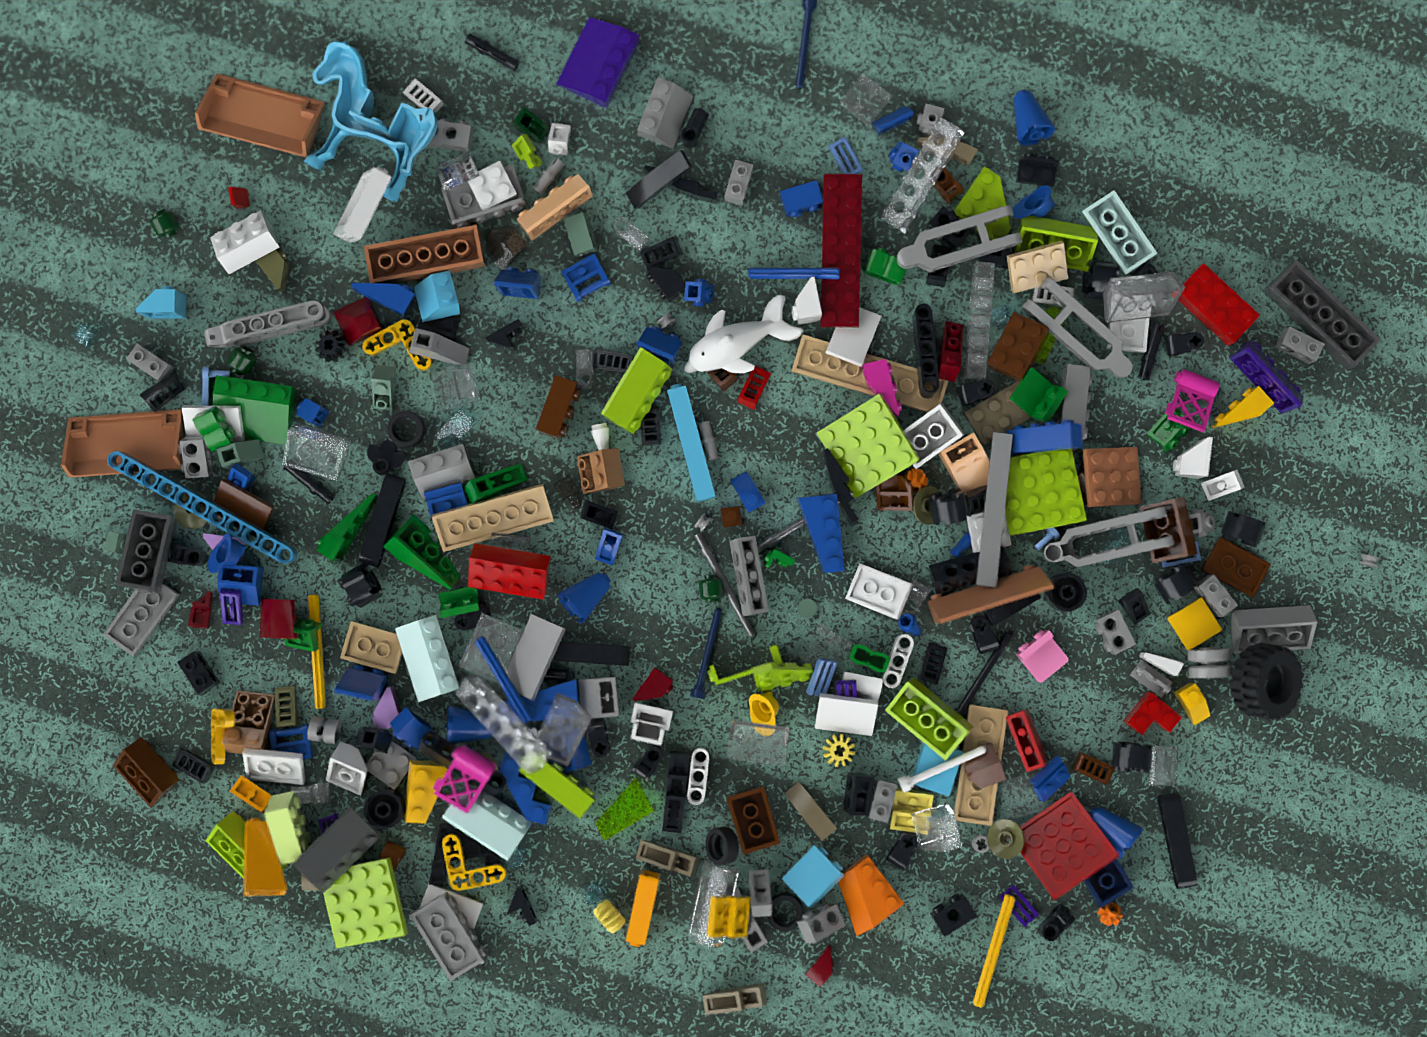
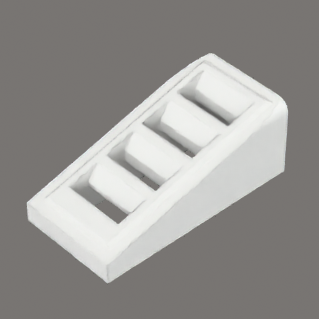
(435, 106)
(1052, 302)
(1165, 664)

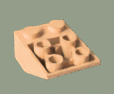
(966, 463)

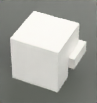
(650, 723)

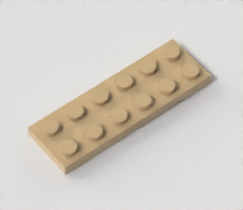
(497, 515)
(971, 801)

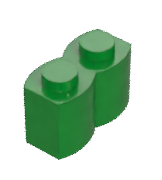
(884, 267)
(214, 429)
(864, 656)

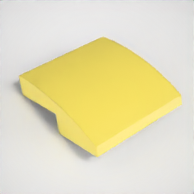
(906, 804)

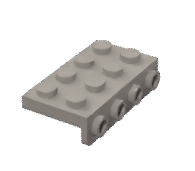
(466, 210)
(449, 936)

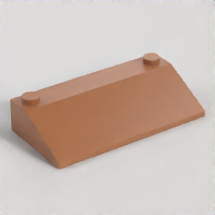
(260, 115)
(144, 435)
(978, 598)

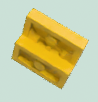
(1194, 623)
(728, 916)

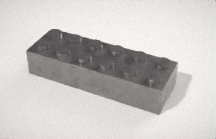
(1322, 315)

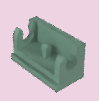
(581, 234)

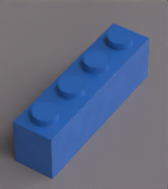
(1046, 438)

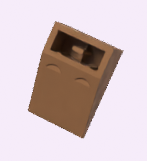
(252, 722)

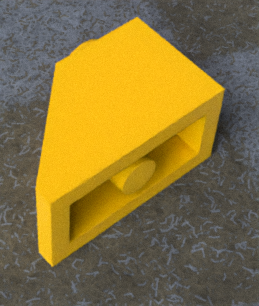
(1193, 703)

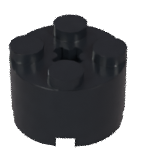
(1097, 277)
(949, 507)
(1244, 528)
(1176, 584)
(360, 586)
(1075, 587)
(1131, 755)
(376, 815)

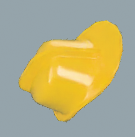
(763, 708)

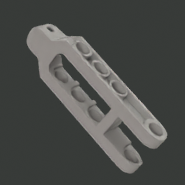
(916, 254)
(293, 317)
(1114, 363)
(1064, 549)

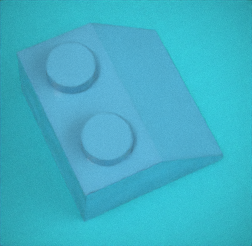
(437, 297)
(163, 304)

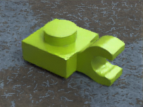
(524, 149)

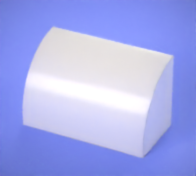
(867, 686)

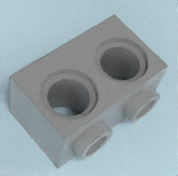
(738, 182)
(1299, 345)
(150, 362)
(201, 457)
(1215, 596)
(1118, 629)
(882, 800)
(760, 893)
(822, 926)

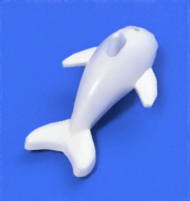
(725, 345)

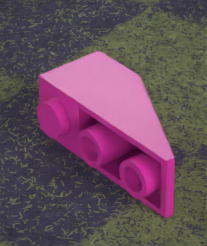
(879, 381)

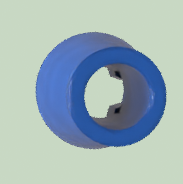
(909, 624)

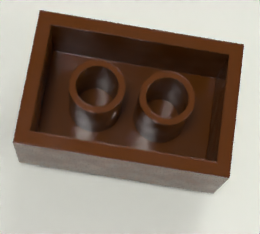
(1018, 347)
(558, 408)
(1175, 524)
(753, 819)

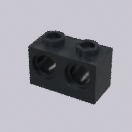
(951, 240)
(198, 672)
(858, 794)

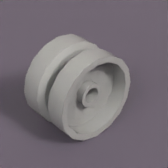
(1209, 662)

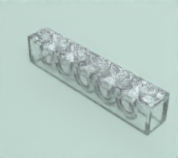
(931, 173)
(979, 321)
(503, 723)

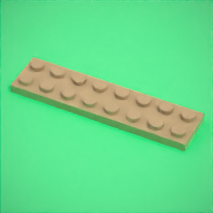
(817, 364)

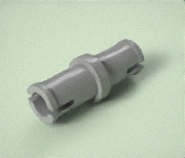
(548, 176)
(708, 441)

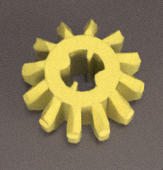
(845, 752)
(609, 916)

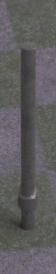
(770, 541)
(707, 551)

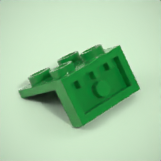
(1038, 396)

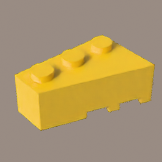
(420, 791)

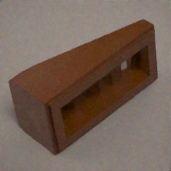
(727, 382)
(1079, 762)

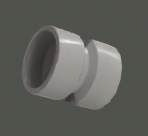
(330, 732)

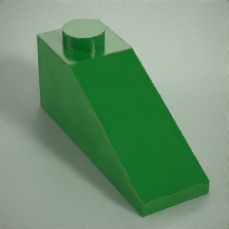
(495, 483)

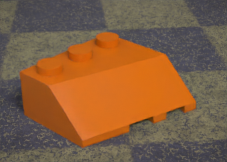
(867, 895)

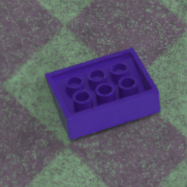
(598, 61)
(1263, 373)

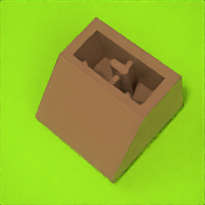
(600, 470)

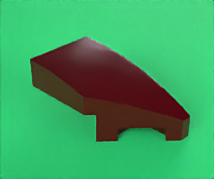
(201, 612)
(822, 967)

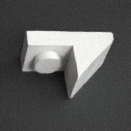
(1222, 485)

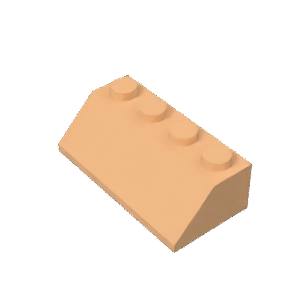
(555, 206)

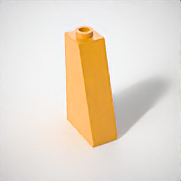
(261, 863)
(642, 908)

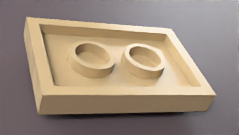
(1033, 266)
(372, 647)

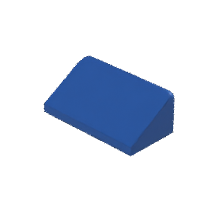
(893, 119)

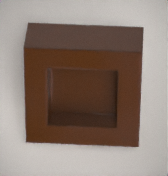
(731, 516)

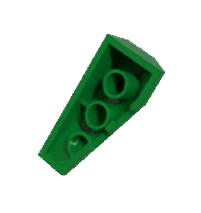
(340, 537)
(416, 549)

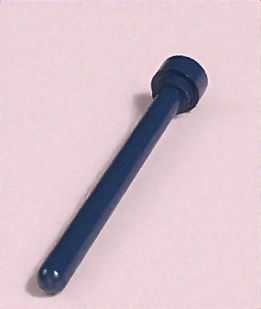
(809, 7)
(699, 690)

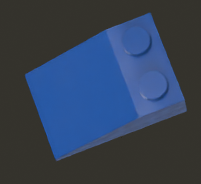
(518, 283)
(391, 296)
(362, 683)

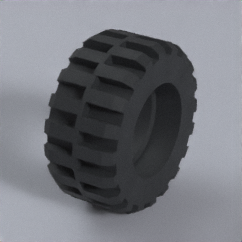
(1283, 683)

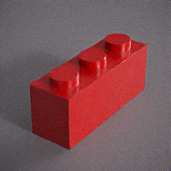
(1027, 740)

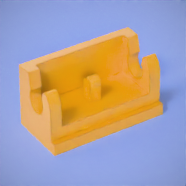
(251, 794)

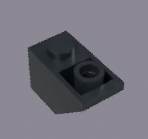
(667, 281)
(373, 740)

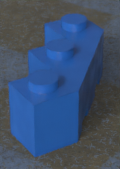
(524, 791)

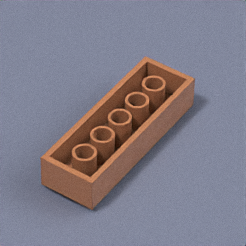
(425, 255)

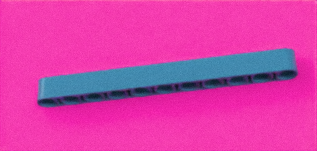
(193, 506)

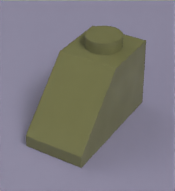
(275, 268)

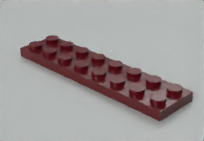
(841, 250)

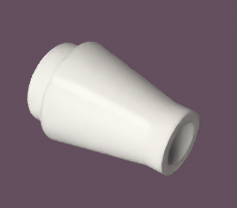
(601, 435)

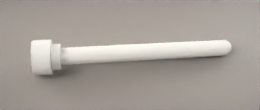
(907, 783)

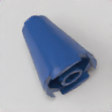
(1030, 119)
(584, 596)
(464, 726)
(1117, 830)

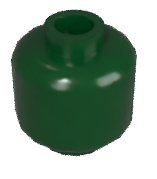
(164, 223)
(242, 360)
(711, 589)

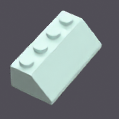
(1119, 232)
(427, 658)
(489, 822)

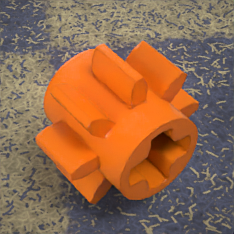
(917, 479)
(1110, 914)

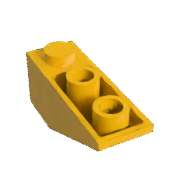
(1252, 405)

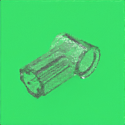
(631, 233)
(584, 366)
(316, 793)

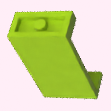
(713, 675)

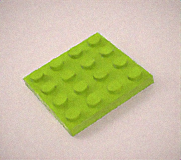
(869, 445)
(1043, 492)
(365, 904)

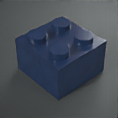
(1108, 883)

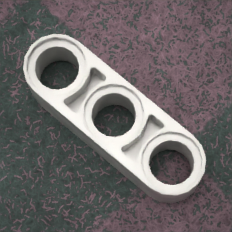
(905, 654)
(698, 785)

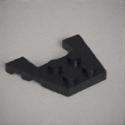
(471, 849)

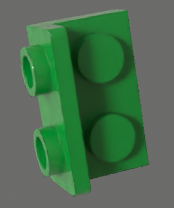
(1168, 432)
(782, 559)
(458, 601)
(306, 635)

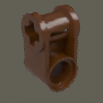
(947, 185)
(393, 851)

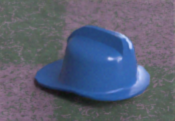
(1035, 204)
(225, 553)

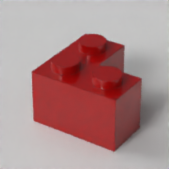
(1150, 710)

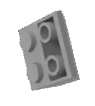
(599, 696)

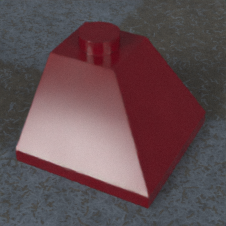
(358, 321)

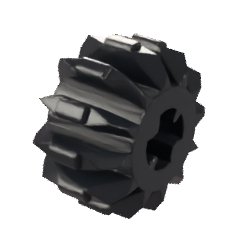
(325, 349)

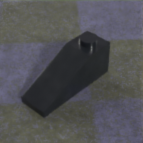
(1004, 611)

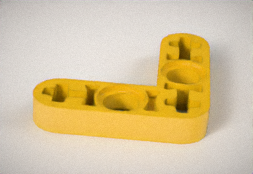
(399, 336)
(220, 719)
(462, 871)

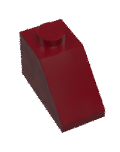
(654, 686)

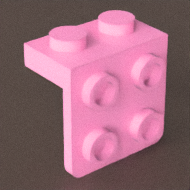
(1042, 656)

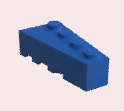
(823, 526)
(545, 697)

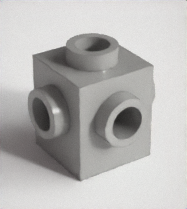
(928, 118)
(1201, 522)

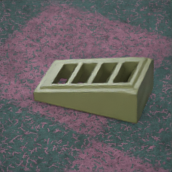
(294, 711)

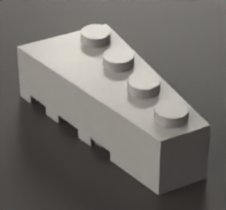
(1074, 405)

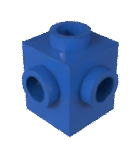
(900, 151)
(699, 292)

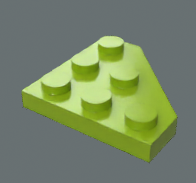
(985, 195)
(773, 675)

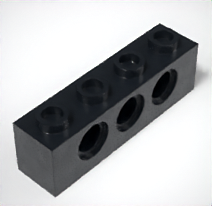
(962, 571)

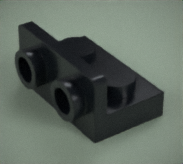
(1037, 170)
(444, 326)

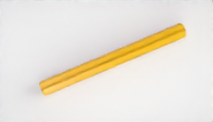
(317, 656)
(994, 949)

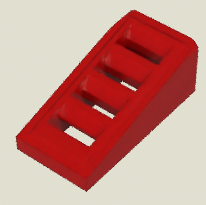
(748, 402)

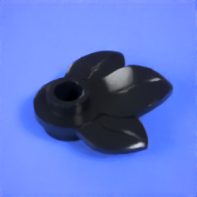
(385, 453)

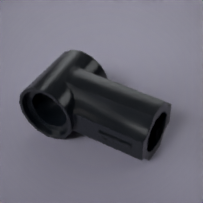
(694, 126)

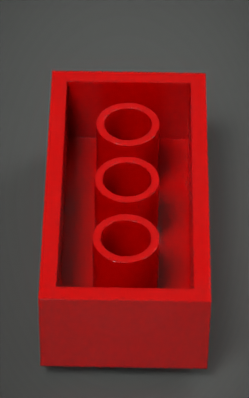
(1217, 305)
(508, 571)

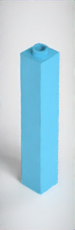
(691, 442)

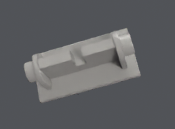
(1151, 679)

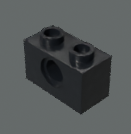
(964, 914)

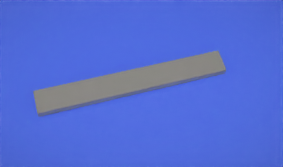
(994, 509)

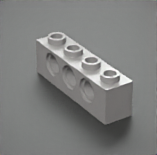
(460, 142)
(749, 576)

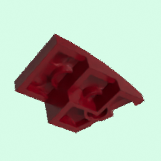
(277, 619)

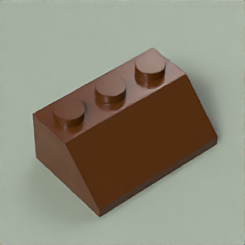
(146, 771)

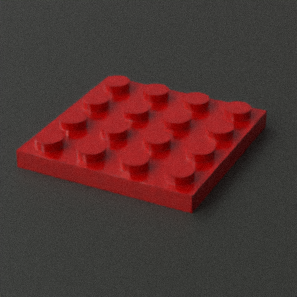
(1065, 846)

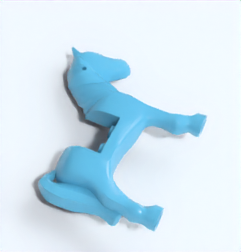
(352, 111)

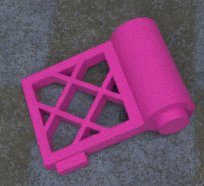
(1194, 386)
(469, 763)

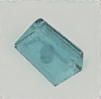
(454, 429)
(1116, 539)

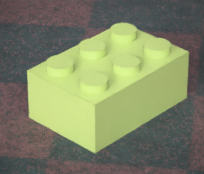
(287, 826)

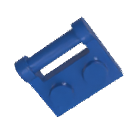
(582, 272)
(300, 746)

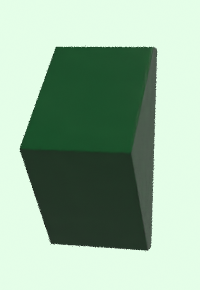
(531, 125)

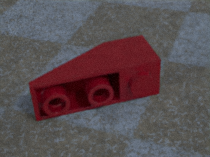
(950, 351)

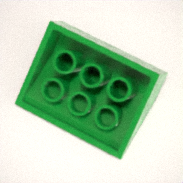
(264, 406)

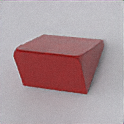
(239, 197)

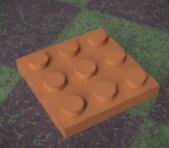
(1112, 476)

